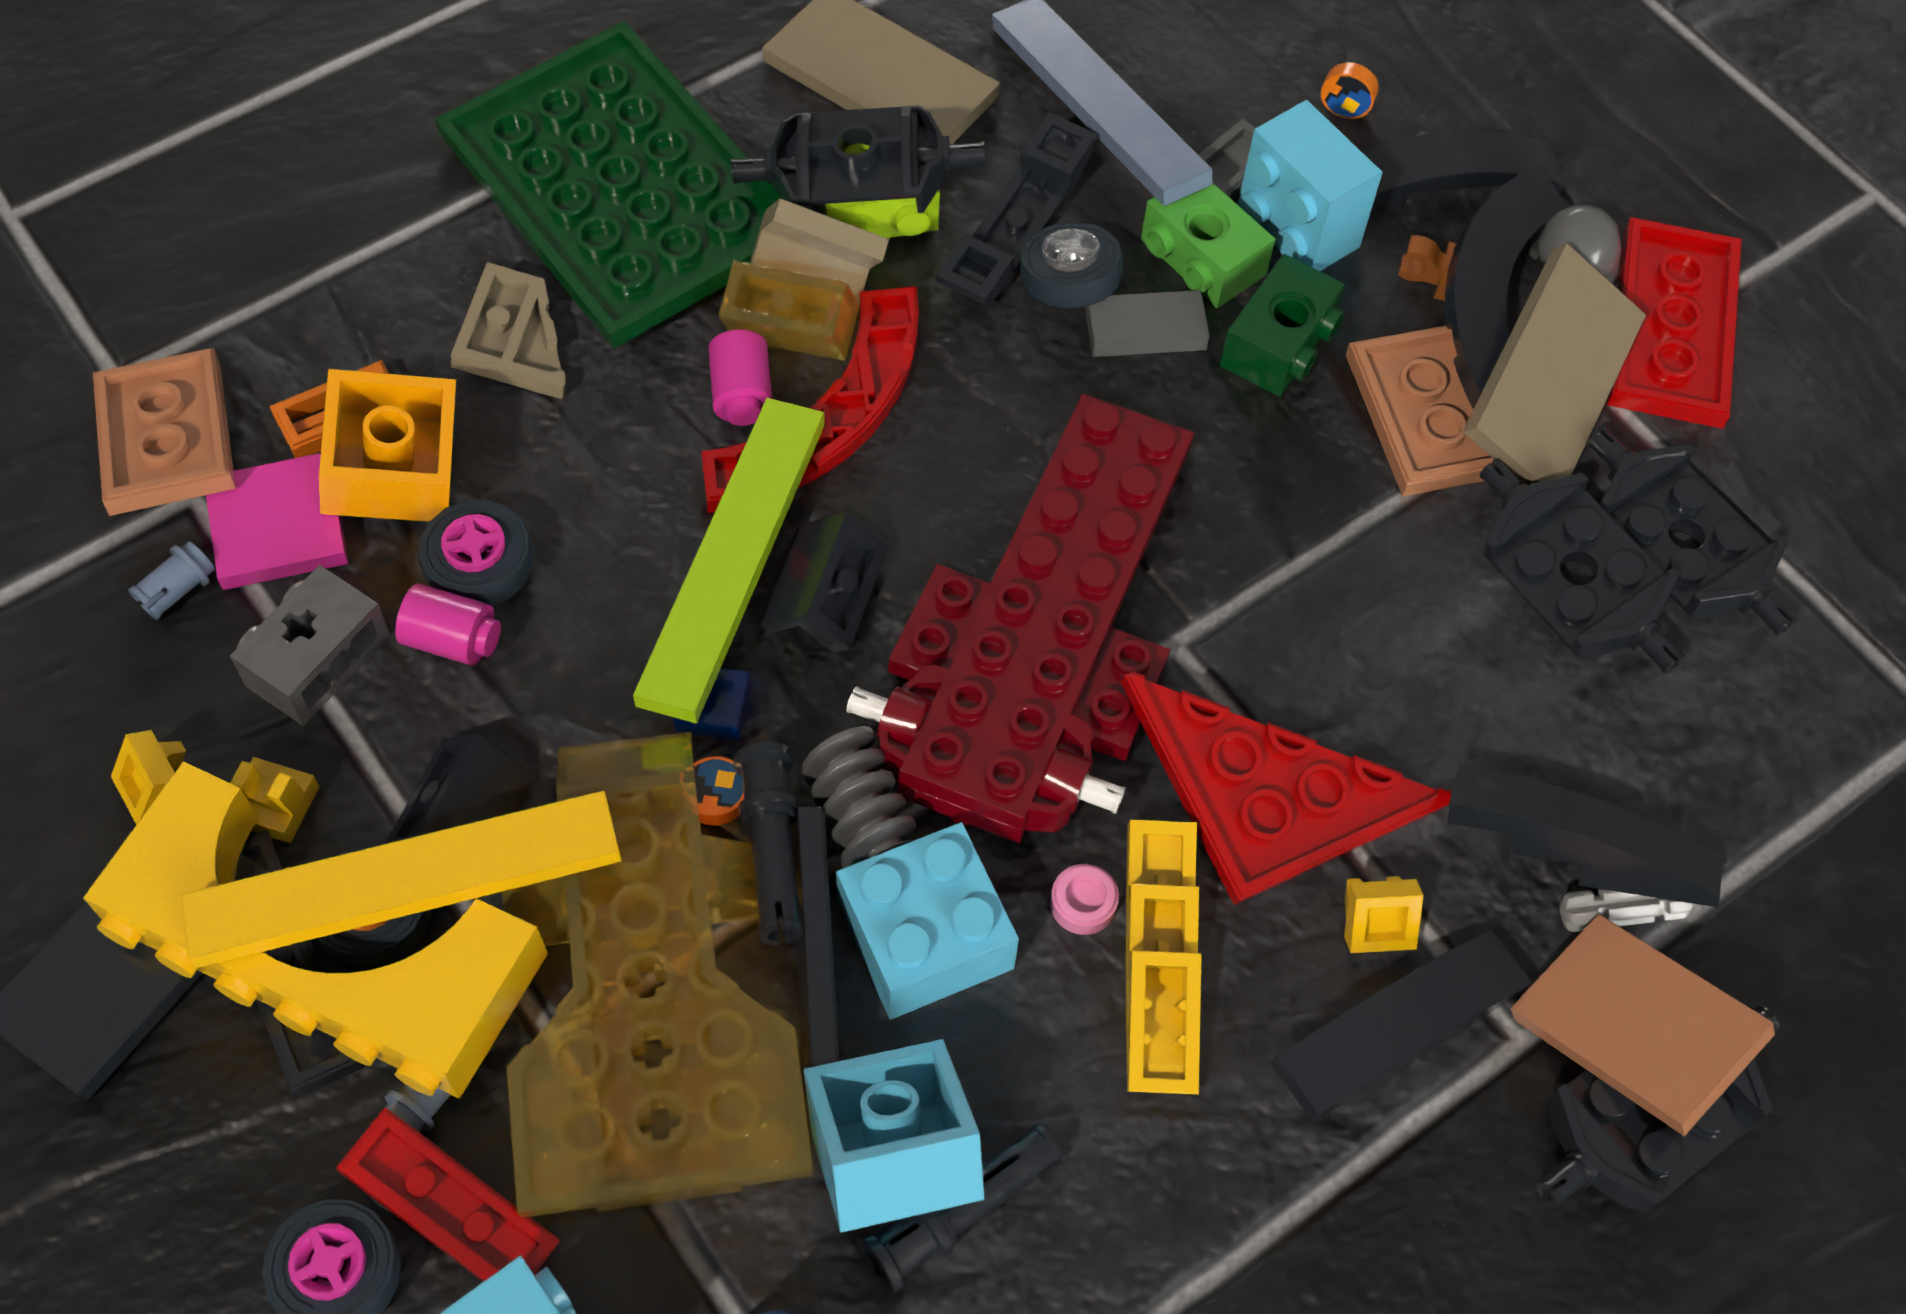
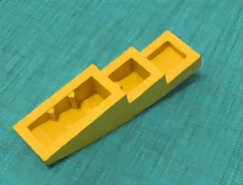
(1162, 958)

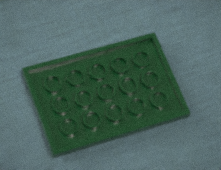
(613, 180)

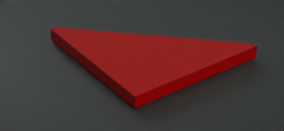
(1266, 795)

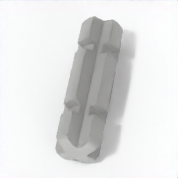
(1620, 908)

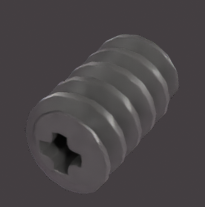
(856, 796)

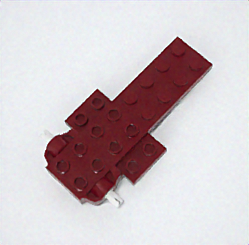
(1025, 669)

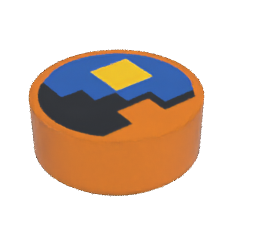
(1349, 90)
(718, 790)

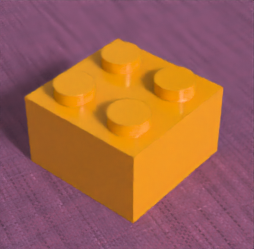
(386, 445)

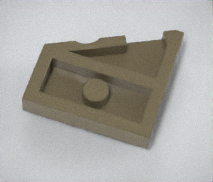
(510, 333)

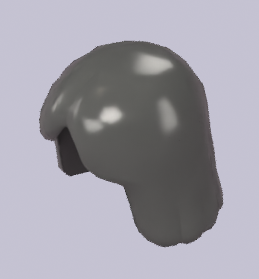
(1588, 232)

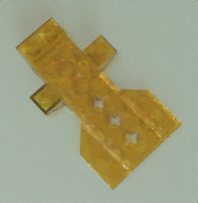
(732, 1063)

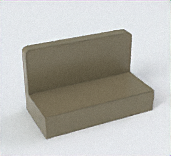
(817, 245)

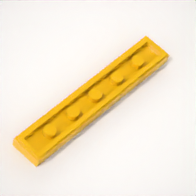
(398, 879)

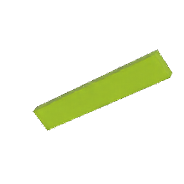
(729, 562)

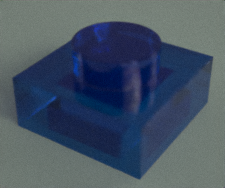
(724, 708)

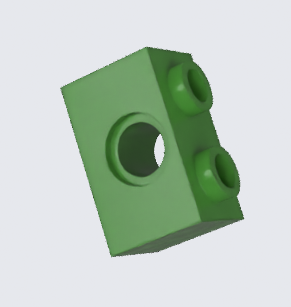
(1209, 243)

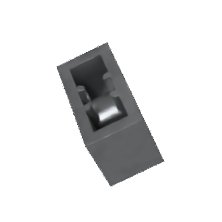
(310, 644)

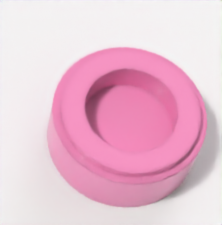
(1084, 899)

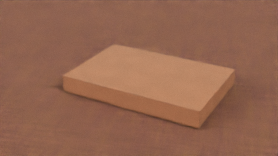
(1418, 408)
(162, 431)
(1643, 1023)

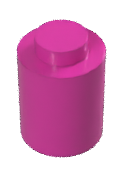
(739, 376)
(447, 625)

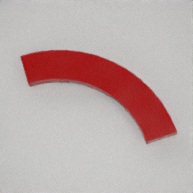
(857, 400)

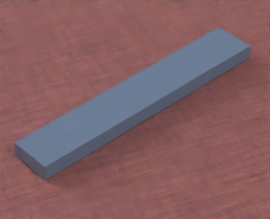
(1103, 101)

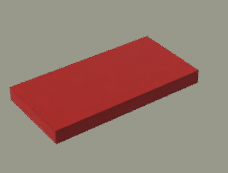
(1687, 339)

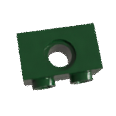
(1282, 326)

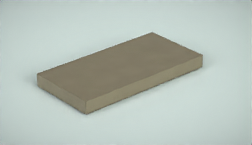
(874, 63)
(1555, 370)

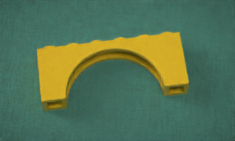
(421, 1014)

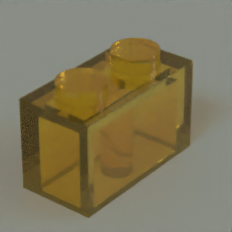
(791, 309)

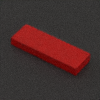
(443, 1199)

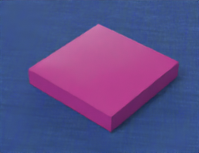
(273, 524)

